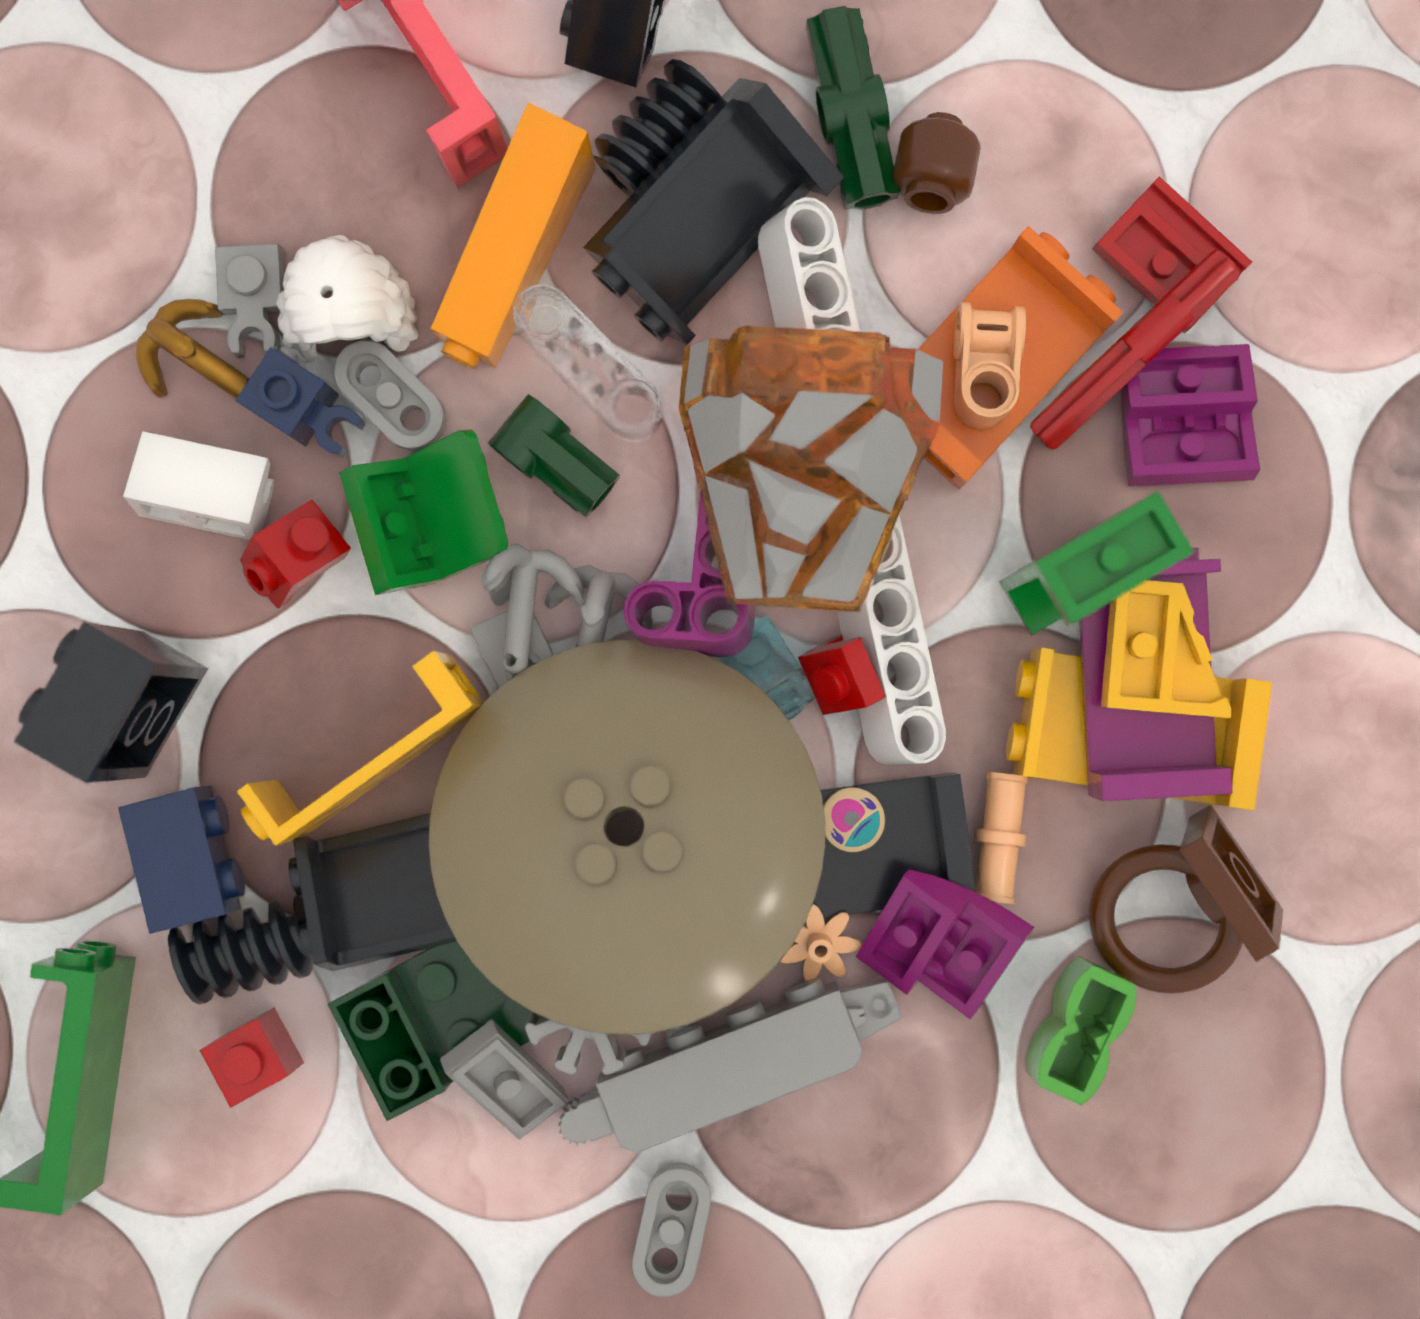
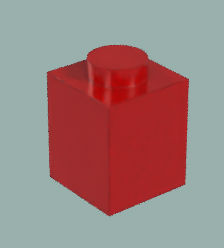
(252, 1057)

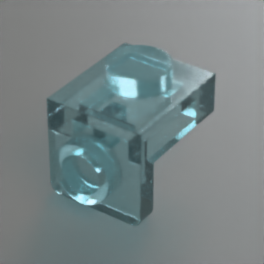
(773, 669)

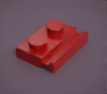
(1162, 242)

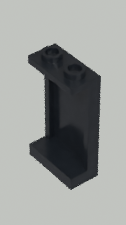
(706, 206)
(368, 894)

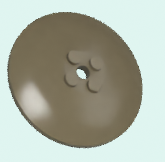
(645, 928)

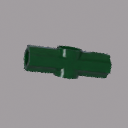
(852, 107)

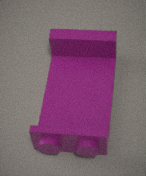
(1149, 751)

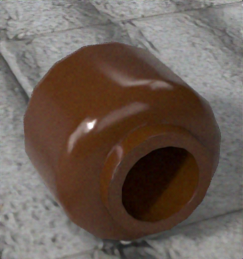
(936, 163)

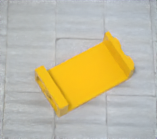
(1052, 727)
(275, 816)

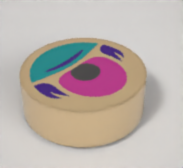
(853, 819)

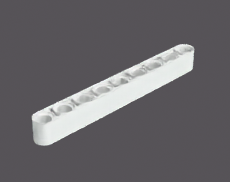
(901, 634)

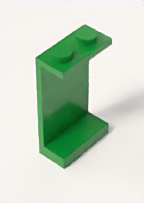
(1097, 565)

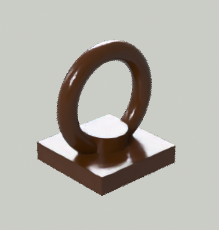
(1222, 885)

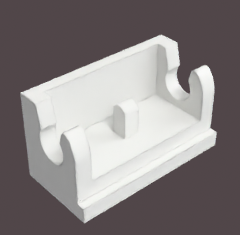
(199, 486)

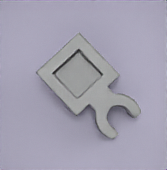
(249, 286)

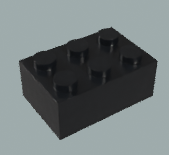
(108, 703)

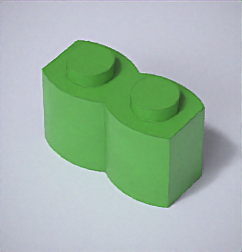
(1073, 1043)

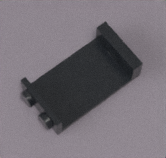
(921, 833)

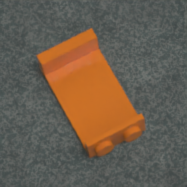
(1062, 323)

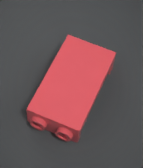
(471, 135)

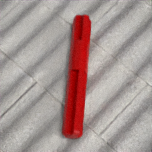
(1135, 349)

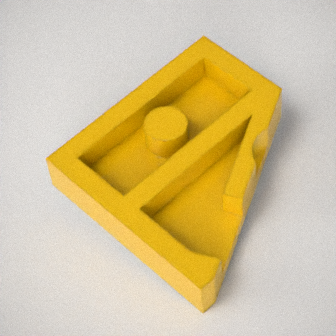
(1158, 656)

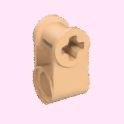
(987, 351)

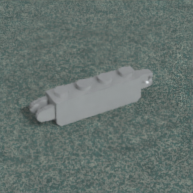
(733, 1066)

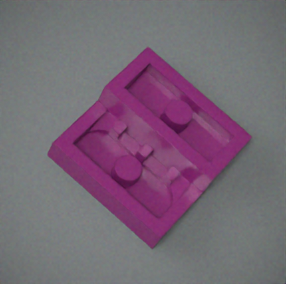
(1191, 417)
(944, 940)

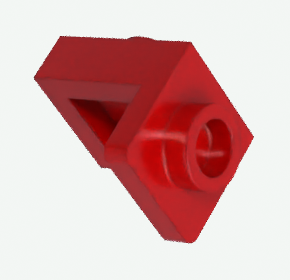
(292, 553)
(841, 675)

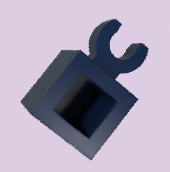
(296, 402)

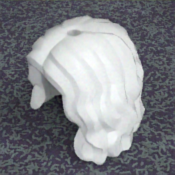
(364, 301)

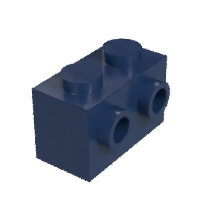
(182, 858)

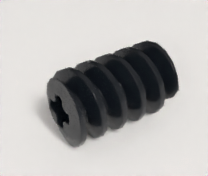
(656, 125)
(240, 955)

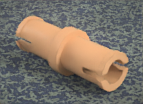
(1001, 836)

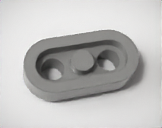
(391, 396)
(671, 1227)

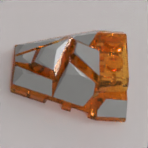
(805, 456)

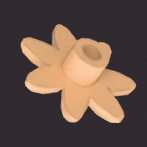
(823, 934)

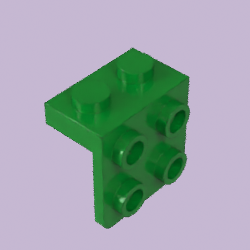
(425, 514)

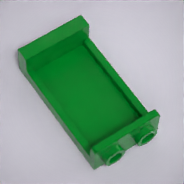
(83, 1080)

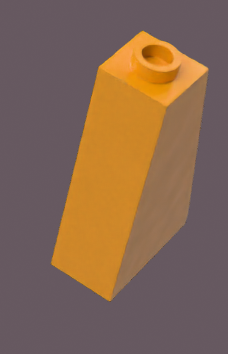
(514, 235)

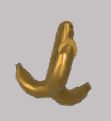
(163, 334)

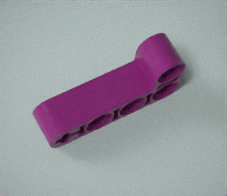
(691, 606)

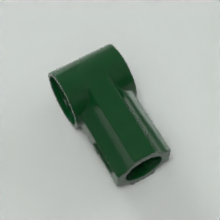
(543, 448)

